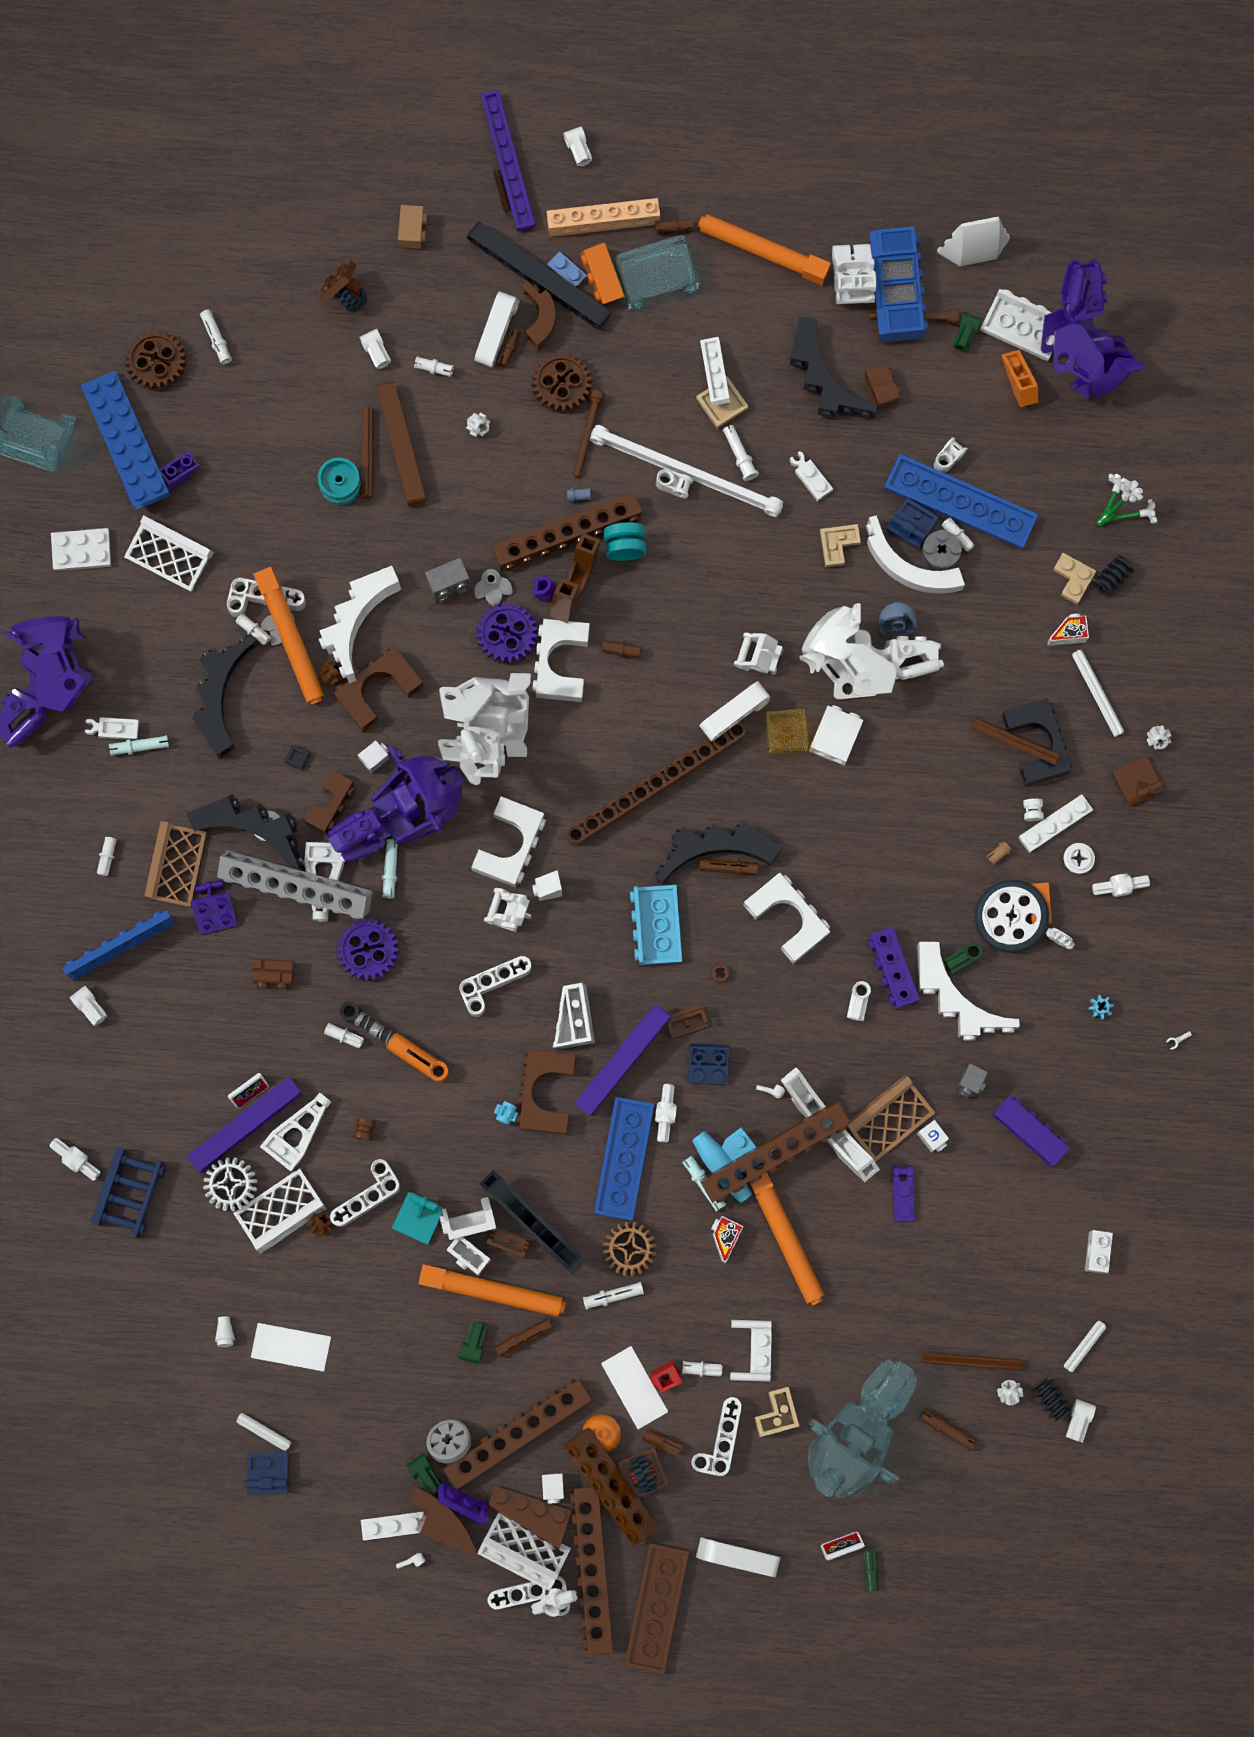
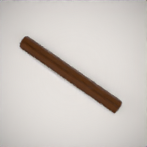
(367, 452)
(1016, 741)
(972, 1361)

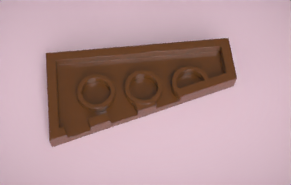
(539, 1517)

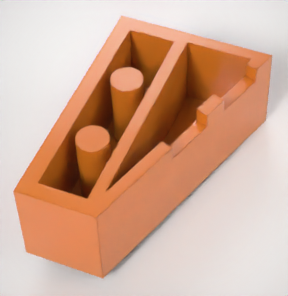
(601, 274)

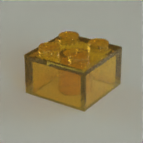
(786, 731)

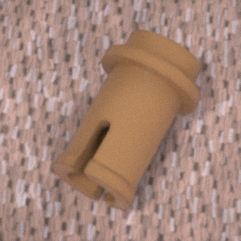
(998, 853)

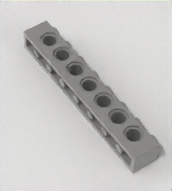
(360, 897)

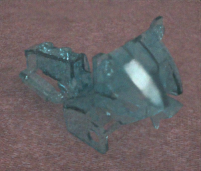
(840, 1469)

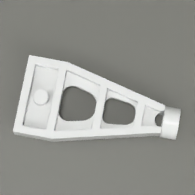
(322, 853)
(280, 1149)

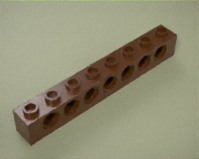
(555, 529)
(728, 1171)
(580, 1398)
(604, 1643)

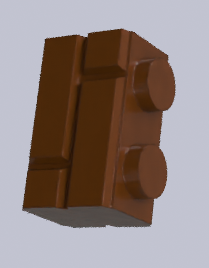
(273, 972)

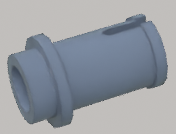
(578, 494)

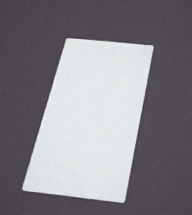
(290, 1347)
(634, 1387)

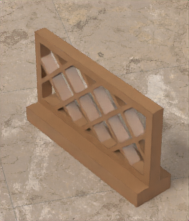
(158, 861)
(878, 1105)

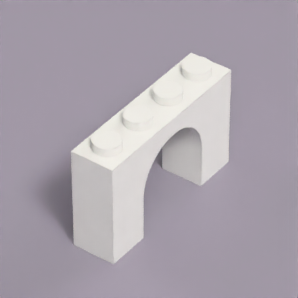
(555, 634)
(510, 869)
(780, 891)

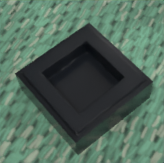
(297, 757)

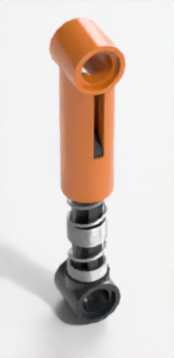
(395, 1043)

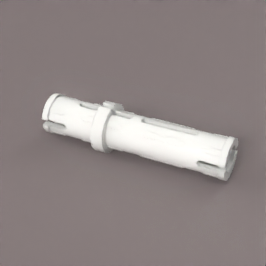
(218, 344)
(613, 1295)

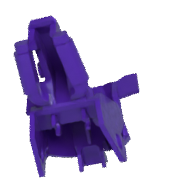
(1100, 359)
(48, 672)
(397, 810)

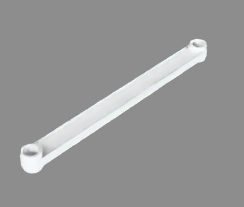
(772, 506)

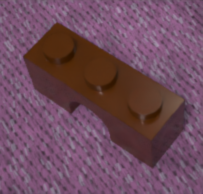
(324, 817)

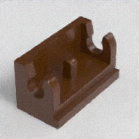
(687, 1021)
(508, 1242)

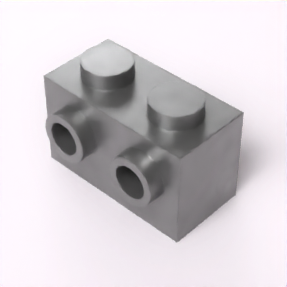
(971, 1081)

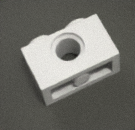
(1098, 1252)

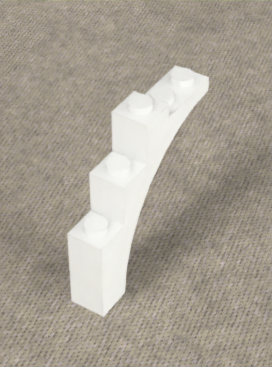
(365, 595)
(971, 1019)
(843, 1144)

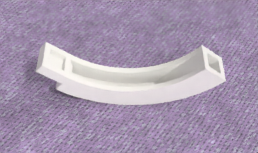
(905, 573)

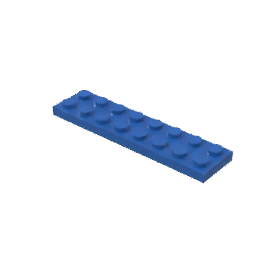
(125, 440)
(961, 501)

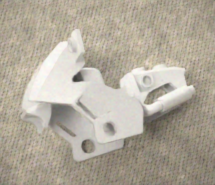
(850, 653)
(492, 716)

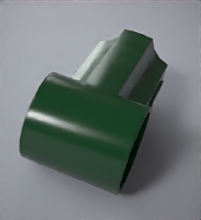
(967, 329)
(962, 958)
(472, 1347)
(422, 1471)

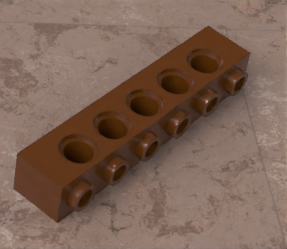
(610, 1486)

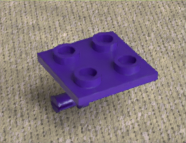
(214, 911)

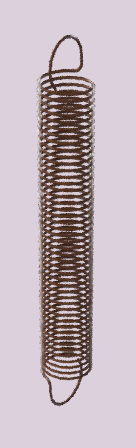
(501, 189)

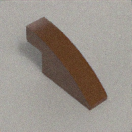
(440, 1522)

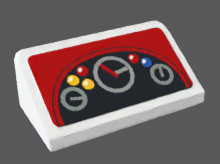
(248, 1091)
(842, 1545)

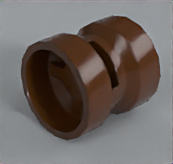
(363, 1131)

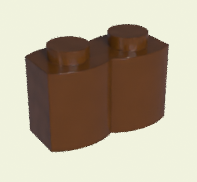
(882, 385)

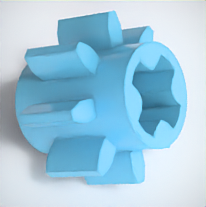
(1094, 1008)
(506, 1113)

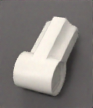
(576, 141)
(374, 346)
(85, 1001)
(858, 1003)
(1081, 1417)

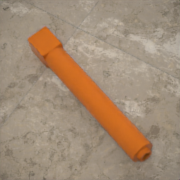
(810, 267)
(289, 634)
(787, 1239)
(491, 1291)

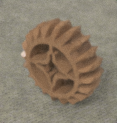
(626, 1266)

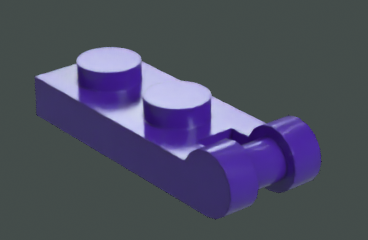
(903, 1194)
(463, 1503)

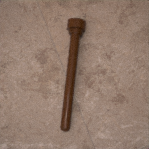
(950, 316)
(596, 398)

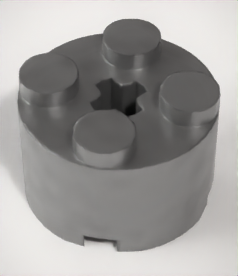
(942, 541)

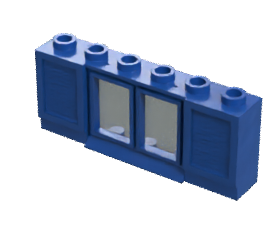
(898, 284)

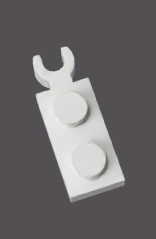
(811, 477)
(114, 728)

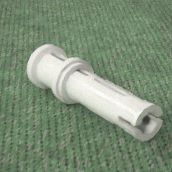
(743, 461)

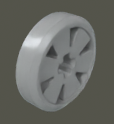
(457, 1446)

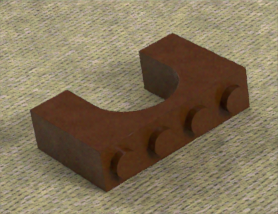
(570, 590)
(389, 665)
(538, 1065)

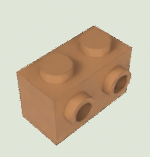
(411, 226)

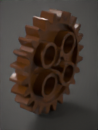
(148, 374)
(574, 392)

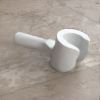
(1177, 1040)
(777, 1092)
(417, 1559)

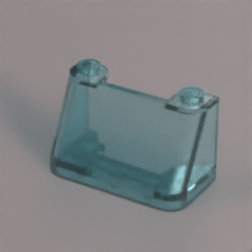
(656, 270)
(34, 437)

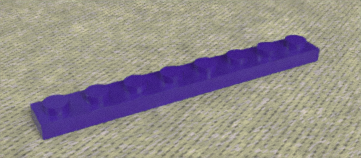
(507, 160)

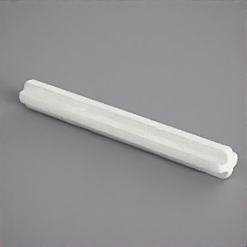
(1098, 693)

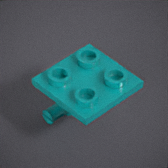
(418, 1217)

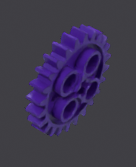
(499, 648)
(363, 932)

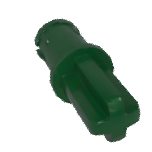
(870, 1570)

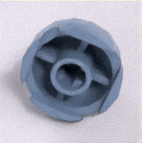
(897, 620)

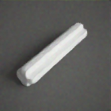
(1085, 1346)
(263, 1432)

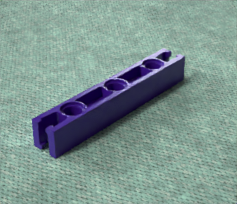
(623, 1060)
(244, 1125)

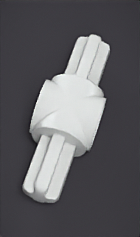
(1121, 885)
(665, 1113)
(75, 1159)
(554, 1602)

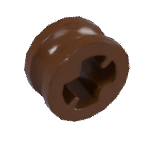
(726, 973)

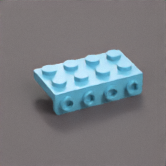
(656, 925)

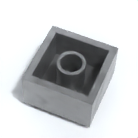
(448, 581)

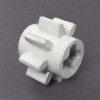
(478, 424)
(1158, 737)
(1010, 1392)

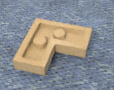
(834, 539)
(1078, 575)

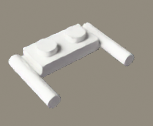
(760, 1350)

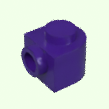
(544, 588)

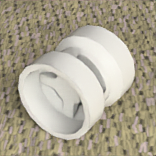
(1033, 810)

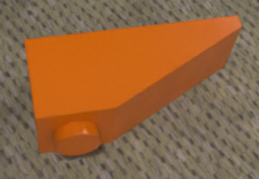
(1020, 378)

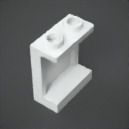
(836, 735)
(468, 1223)

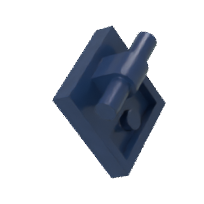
(912, 523)
(708, 1064)
(267, 1473)

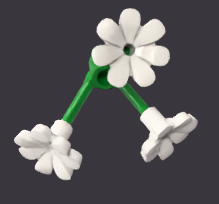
(1131, 493)

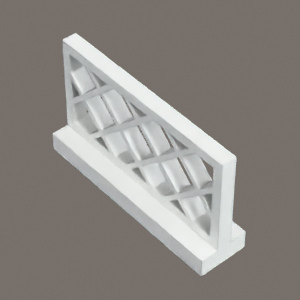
(176, 539)
(285, 1226)
(518, 1561)

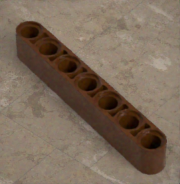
(401, 443)

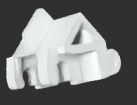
(764, 656)
(514, 912)

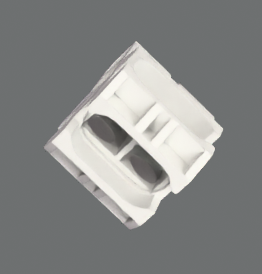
(853, 274)

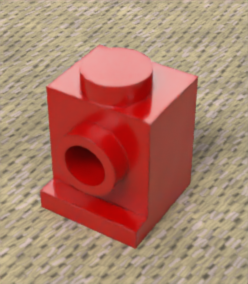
(673, 1379)

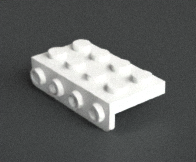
(1017, 323)

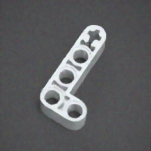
(496, 328)
(249, 595)
(751, 699)
(497, 982)
(363, 1197)
(721, 1436)
(738, 1557)
(527, 1595)

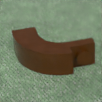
(543, 328)

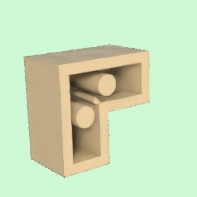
(783, 1414)

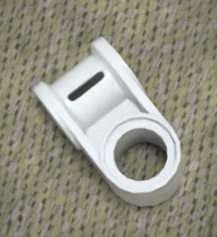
(951, 454)
(675, 484)

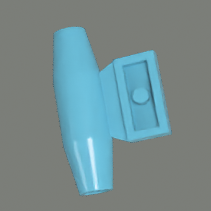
(716, 1156)

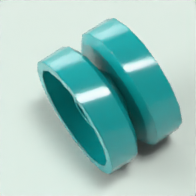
(339, 492)
(625, 541)

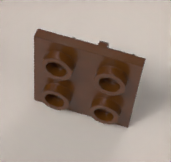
(1138, 781)

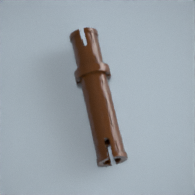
(728, 866)
(524, 1337)
(949, 1430)

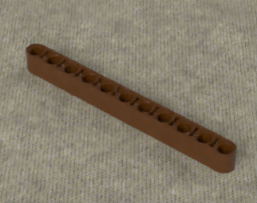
(651, 792)

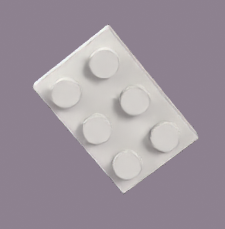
(81, 549)

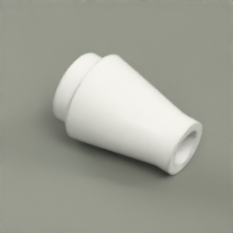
(224, 1332)

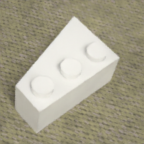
(574, 1020)

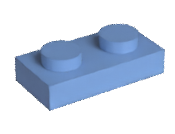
(567, 270)

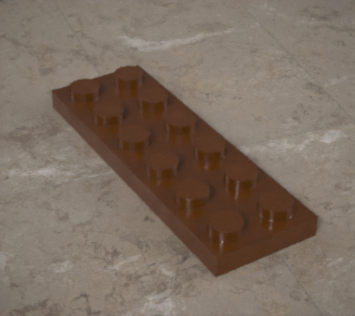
(656, 1608)

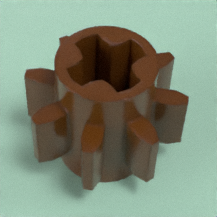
(331, 673)
(320, 1224)

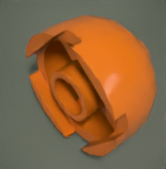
(605, 1429)

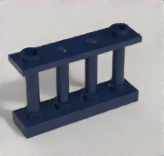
(114, 1178)

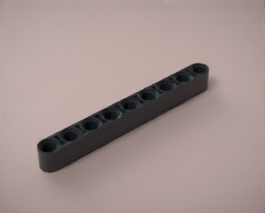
(539, 275)

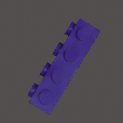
(894, 968)
(1030, 1131)

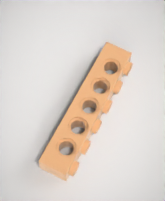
(603, 217)

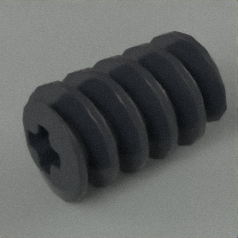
(1112, 574)
(1052, 1399)

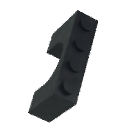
(1039, 715)

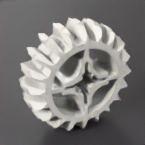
(228, 1174)

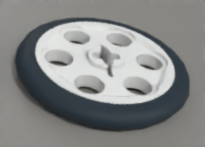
(1032, 932)

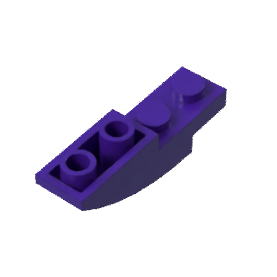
(177, 471)

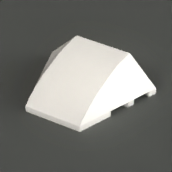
(975, 242)

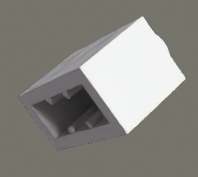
(468, 1255)

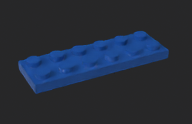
(125, 941)
(624, 1159)

